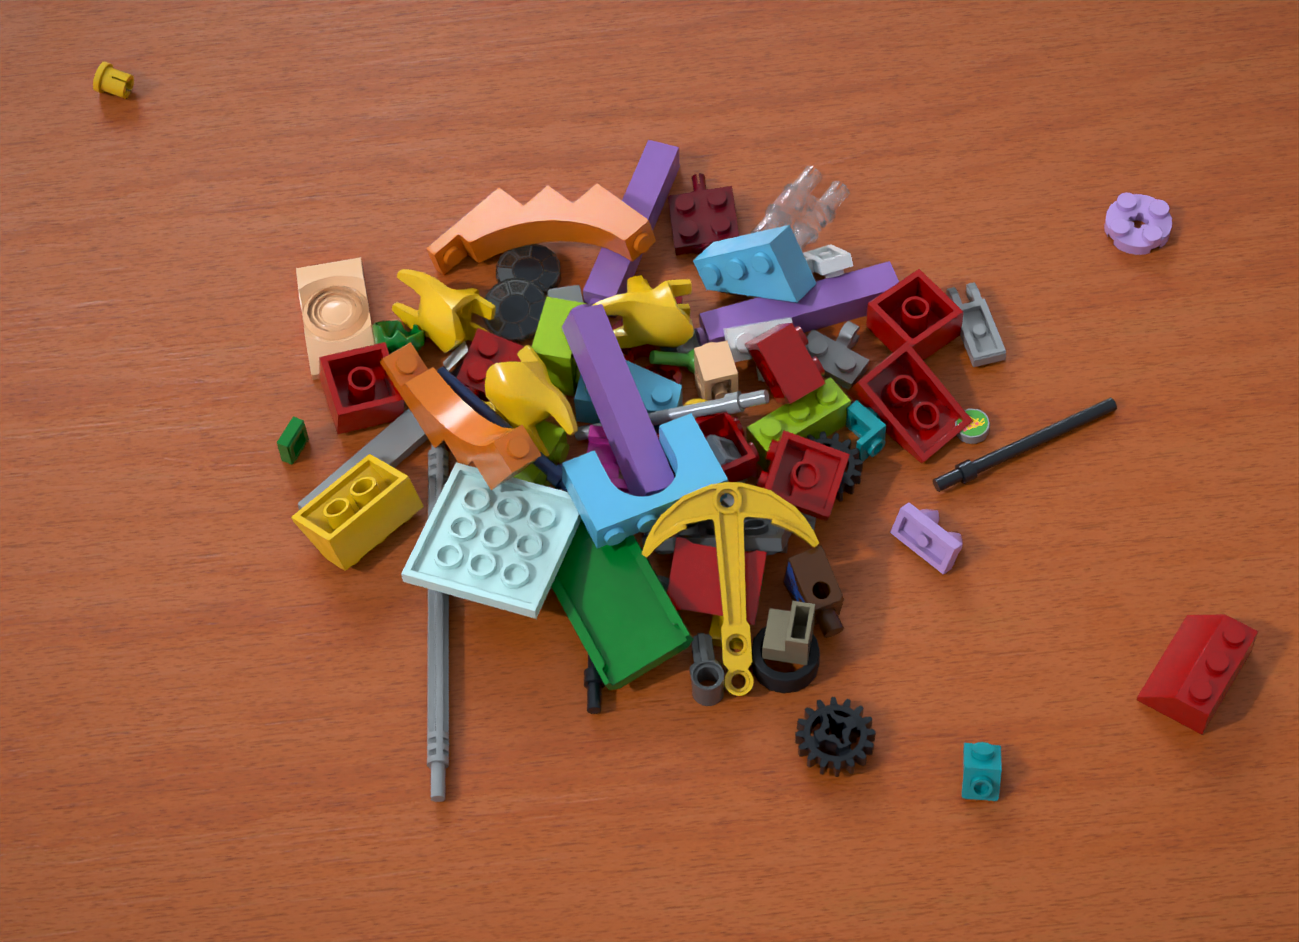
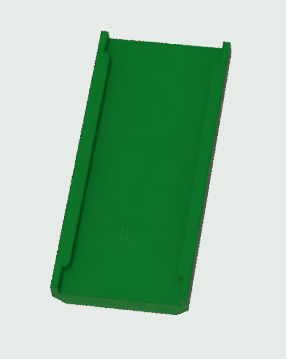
(618, 608)

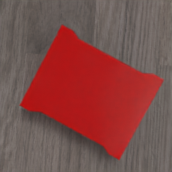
(696, 582)

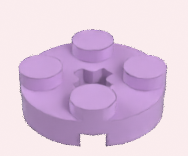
(1141, 208)

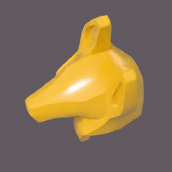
(442, 310)
(651, 314)
(527, 395)

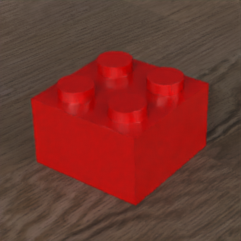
(915, 314)
(786, 363)
(359, 388)

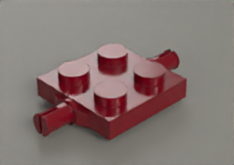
(702, 217)

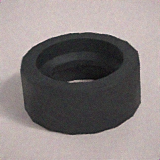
(780, 681)

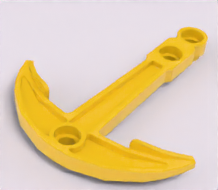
(729, 537)

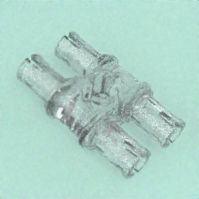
(802, 210)

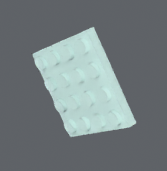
(494, 543)

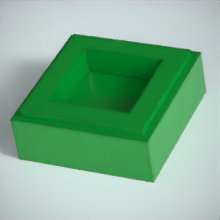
(292, 440)

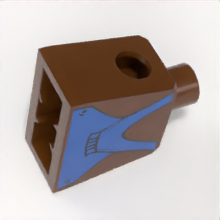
(812, 581)

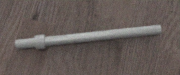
(732, 403)

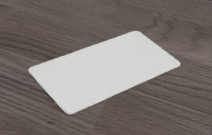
(456, 356)

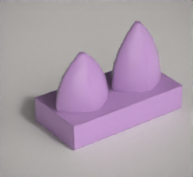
(926, 538)

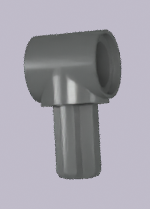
(706, 668)

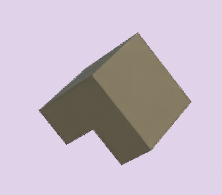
(789, 633)

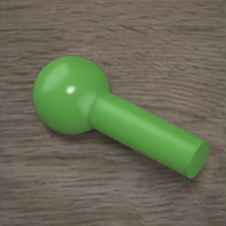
(673, 359)

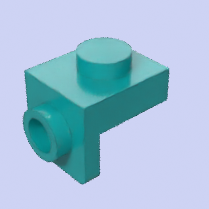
(868, 427)
(981, 771)

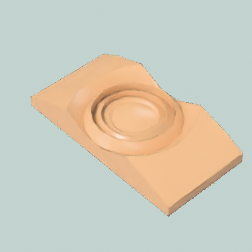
(334, 309)

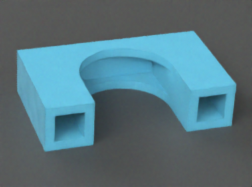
(615, 515)

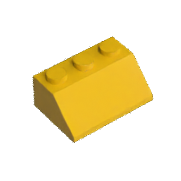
(358, 511)

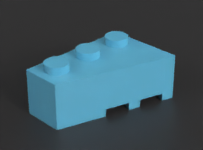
(757, 265)
(656, 393)

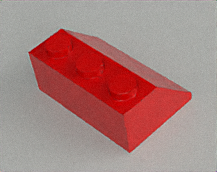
(1198, 669)

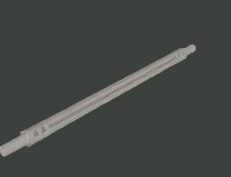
(437, 648)

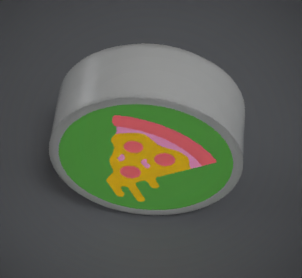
(977, 429)

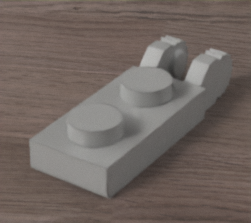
(978, 328)

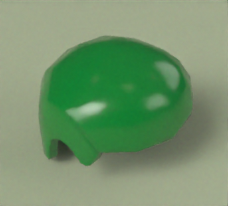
(396, 336)

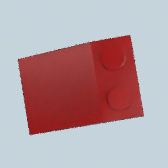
(911, 403)

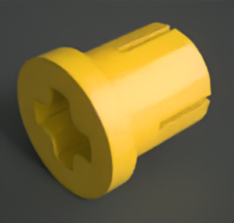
(112, 81)

